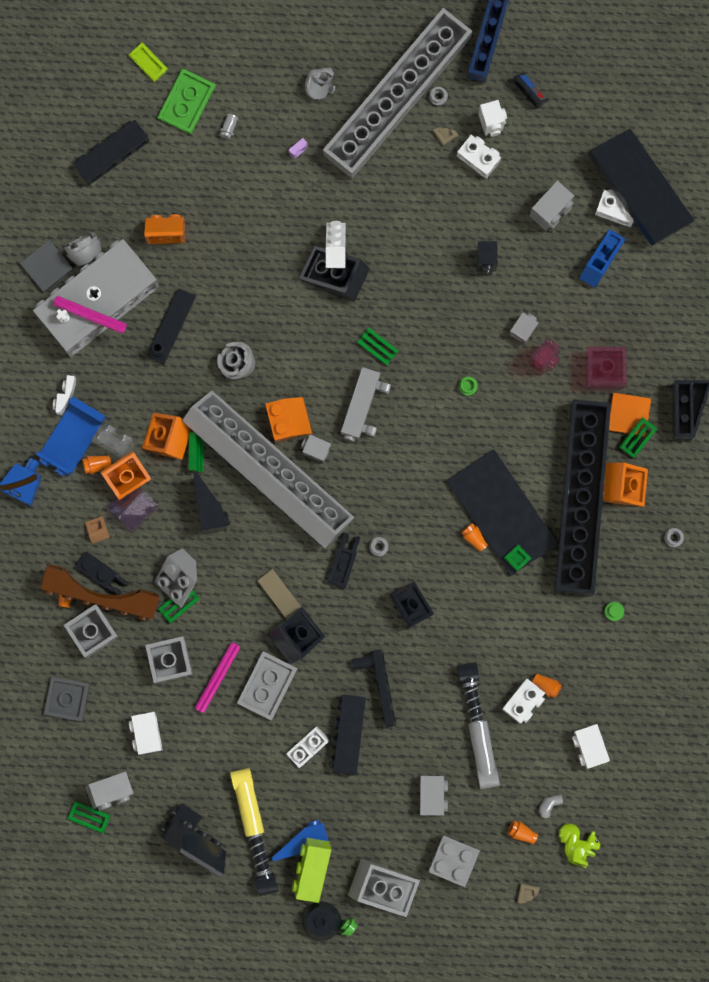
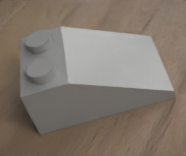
(383, 888)

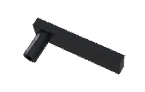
(171, 326)
(377, 660)

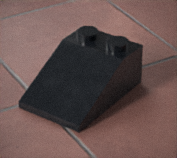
(337, 281)
(211, 512)

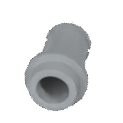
(228, 127)

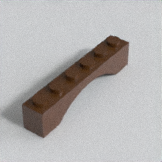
(139, 602)

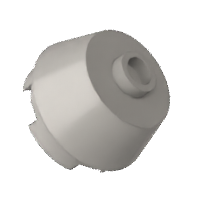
(84, 249)
(236, 360)

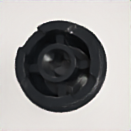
(321, 921)

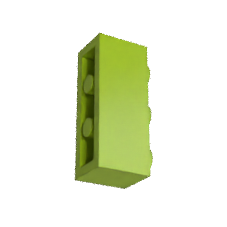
(311, 870)

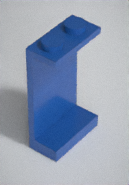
(71, 437)

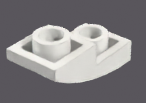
(61, 403)
(308, 747)

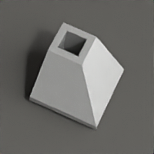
(178, 576)

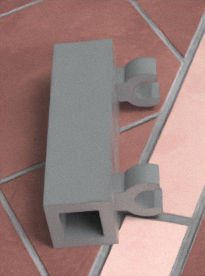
(360, 405)

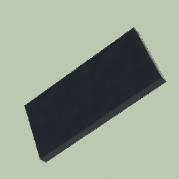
(641, 187)
(501, 510)

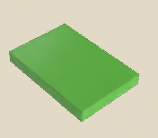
(186, 101)

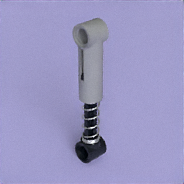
(478, 728)

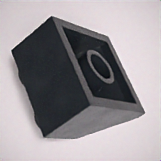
(296, 635)

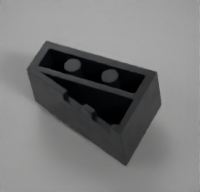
(687, 407)

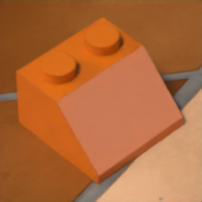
(165, 230)
(288, 419)
(167, 436)
(125, 475)
(625, 484)

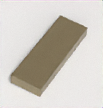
(279, 593)

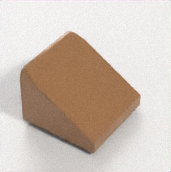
(97, 529)

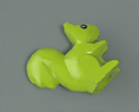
(577, 849)

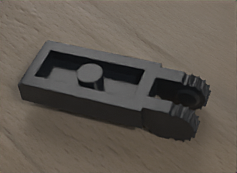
(343, 563)
(100, 572)

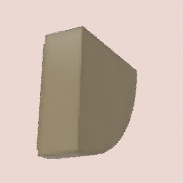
(445, 135)
(527, 893)

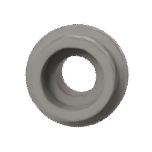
(440, 90)
(678, 533)
(383, 551)

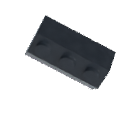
(197, 846)

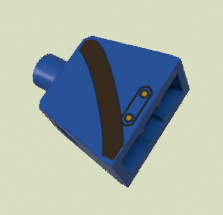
(22, 482)

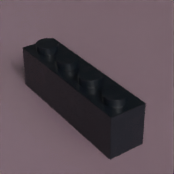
(111, 152)
(349, 734)

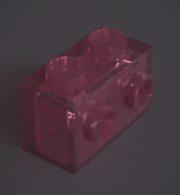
(545, 356)

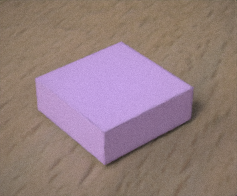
(298, 148)

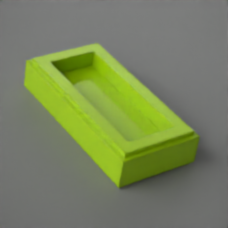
(148, 62)

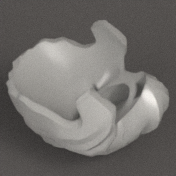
(316, 77)

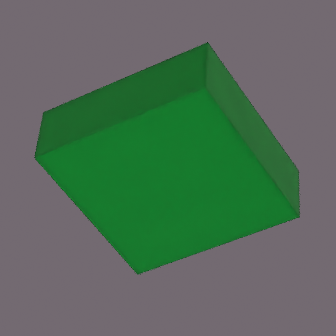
(517, 558)

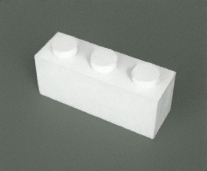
(335, 244)

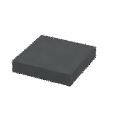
(46, 266)
(66, 699)

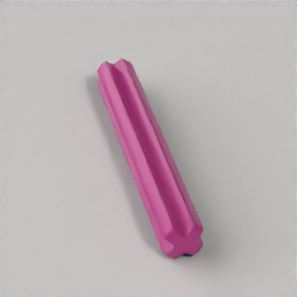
(90, 314)
(217, 677)

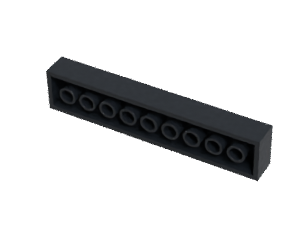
(582, 497)

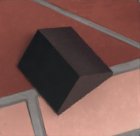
(411, 605)

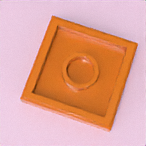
(627, 411)

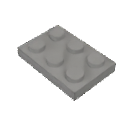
(267, 685)

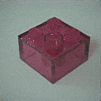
(606, 367)

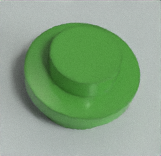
(468, 386)
(614, 611)
(348, 926)

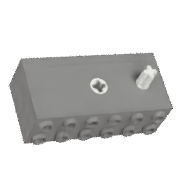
(118, 282)

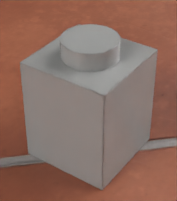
(524, 327)
(315, 448)

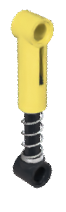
(253, 829)

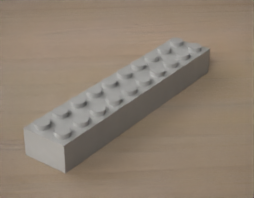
(397, 93)
(268, 469)

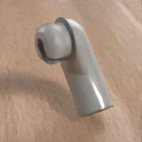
(547, 805)

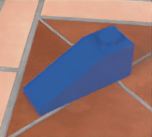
(602, 258)
(314, 830)

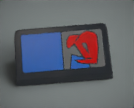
(529, 90)

